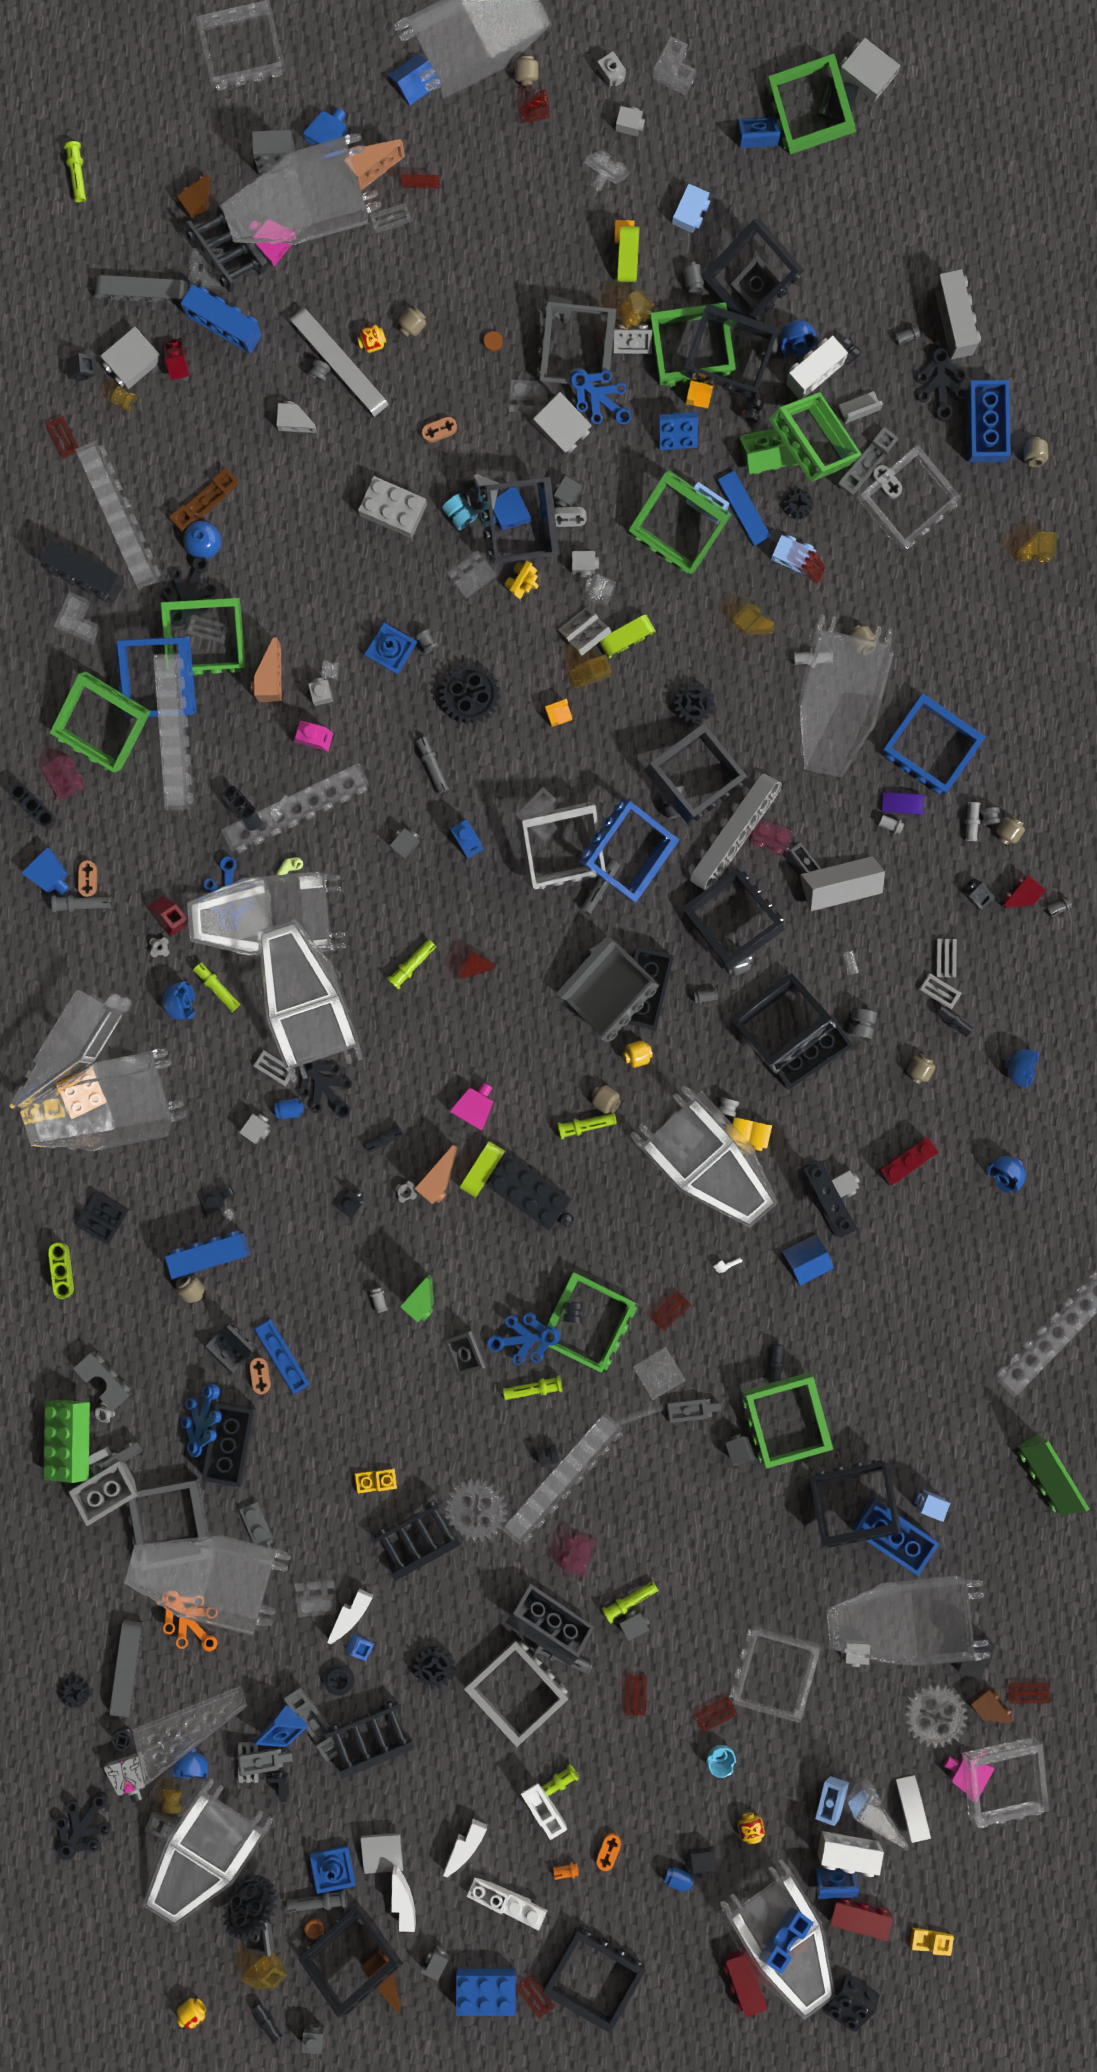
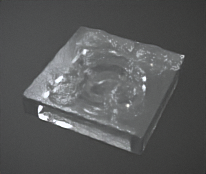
(606, 169)
(659, 1373)

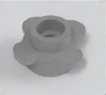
(164, 947)
(402, 1196)
(103, 1413)

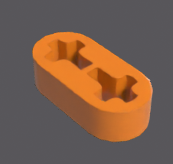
(612, 1853)

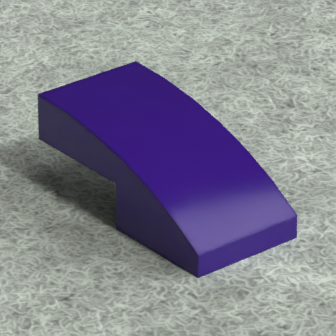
(903, 803)

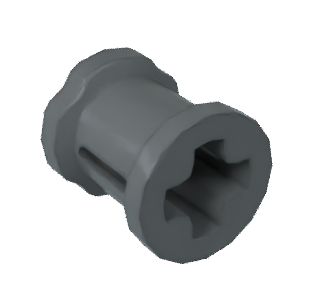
(426, 641)

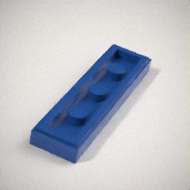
(744, 508)
(282, 1356)

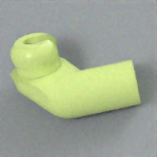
(289, 865)

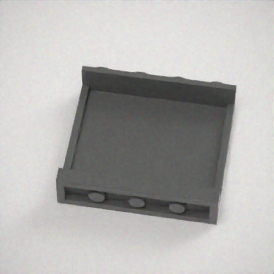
(608, 989)

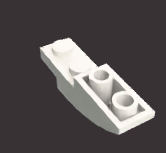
(507, 1902)

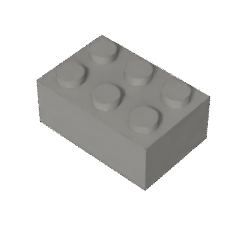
(392, 507)

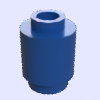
(289, 1108)
(678, 1879)

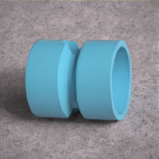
(458, 509)

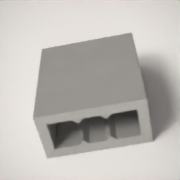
(869, 69)
(130, 358)
(561, 424)

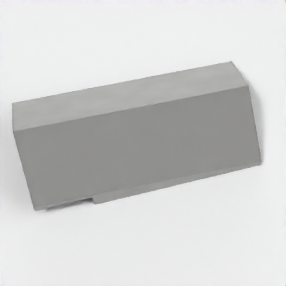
(843, 883)

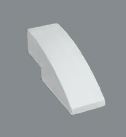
(350, 1615)
(913, 1809)
(544, 1811)
(465, 1846)
(403, 1901)

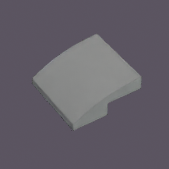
(584, 631)
(381, 1852)

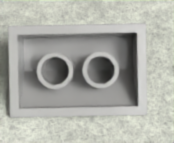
(104, 1492)

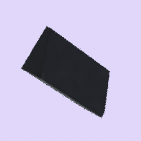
(801, 860)

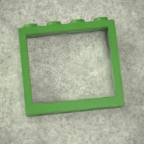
(821, 136)
(682, 315)
(799, 445)
(695, 496)
(213, 667)
(79, 745)
(620, 1329)
(776, 1387)

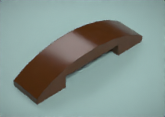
(205, 501)

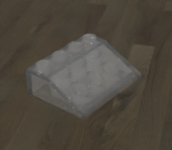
(872, 1812)

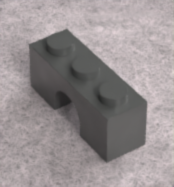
(116, 1391)

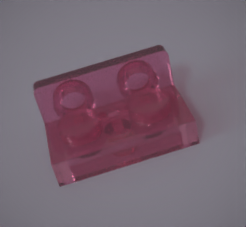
(63, 777)
(772, 836)
(579, 1555)

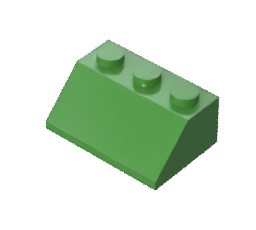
(765, 451)
(420, 1301)

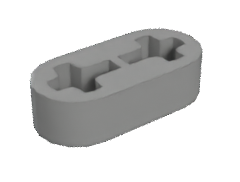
(893, 482)
(568, 516)

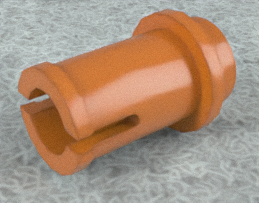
(566, 1871)

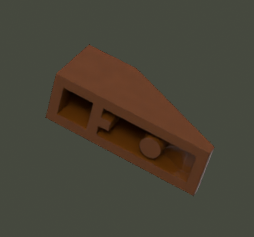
(388, 1988)

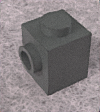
(566, 492)
(405, 842)
(740, 1450)
(634, 1624)
(313, 2039)

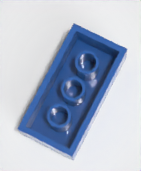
(221, 319)
(988, 421)
(208, 1255)
(909, 1549)

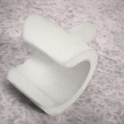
(721, 1267)

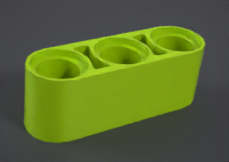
(628, 254)
(626, 635)
(482, 1169)
(58, 1280)

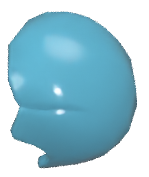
(716, 1766)

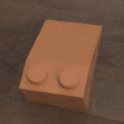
(376, 160)
(268, 675)
(437, 1180)

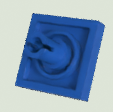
(678, 431)
(390, 648)
(332, 1869)

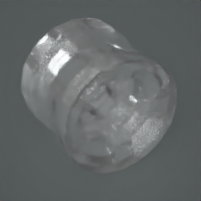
(330, 670)

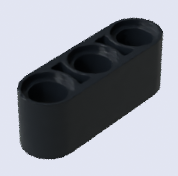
(24, 801)
(241, 808)

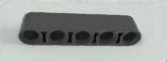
(140, 288)
(125, 1668)

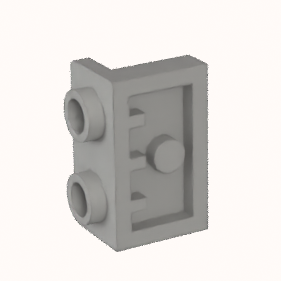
(633, 340)

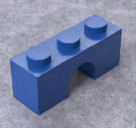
(792, 1927)

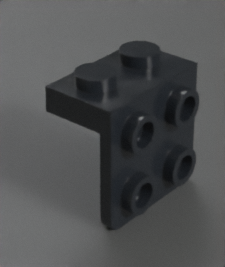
(230, 1348)
(852, 2004)

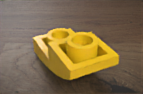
(375, 1480)

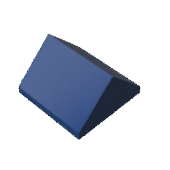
(408, 79)
(758, 132)
(808, 1259)
(281, 1729)
(835, 1883)

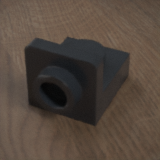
(978, 893)
(351, 1203)
(282, 1788)

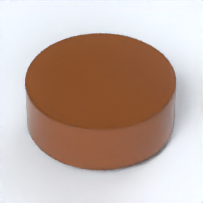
(493, 341)
(314, 1928)

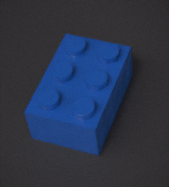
(486, 1992)

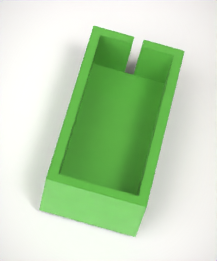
(66, 1441)

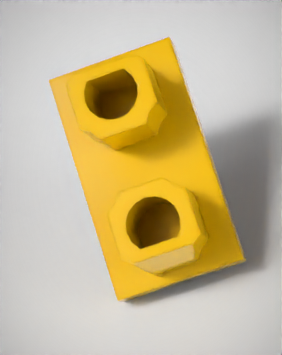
(524, 581)

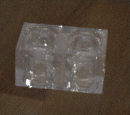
(600, 589)

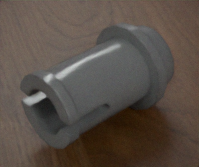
(907, 335)
(1060, 906)
(705, 996)

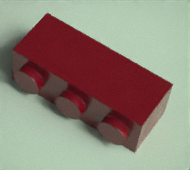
(908, 1161)
(861, 1918)
(745, 1984)

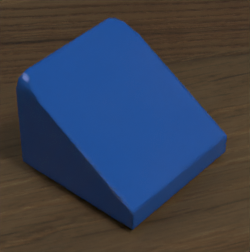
(359, 1647)

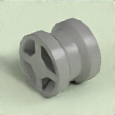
(728, 1106)

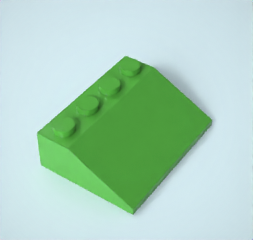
(1052, 1476)

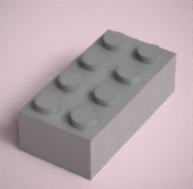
(957, 314)

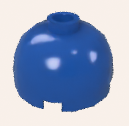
(800, 335)
(202, 539)
(176, 998)
(1022, 1067)
(1010, 1174)
(190, 1766)

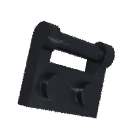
(836, 115)

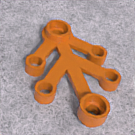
(183, 1622)

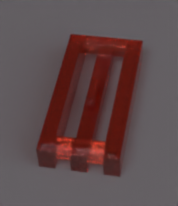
(420, 181)
(70, 451)
(812, 570)
(669, 1301)
(644, 1686)
(1046, 1693)
(730, 1706)
(545, 2010)

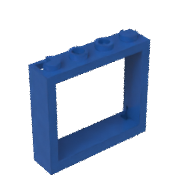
(187, 672)
(950, 719)
(651, 866)

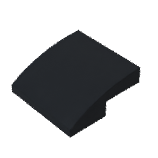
(98, 1225)

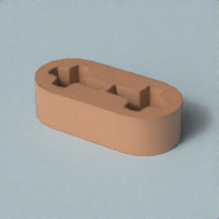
(437, 425)
(83, 879)
(255, 1375)

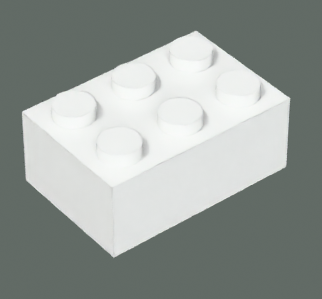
(816, 367)
(850, 1854)

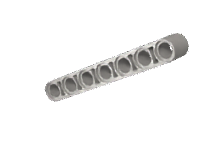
(339, 361)
(736, 831)

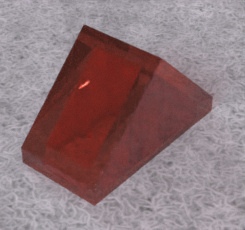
(534, 108)
(475, 965)

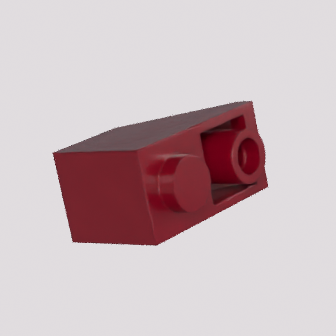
(176, 359)
(1025, 894)
(168, 915)

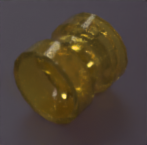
(123, 398)
(172, 1801)

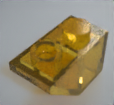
(636, 308)
(1040, 546)
(751, 622)
(591, 671)
(265, 1973)

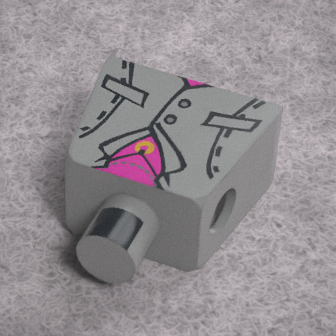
(126, 1776)

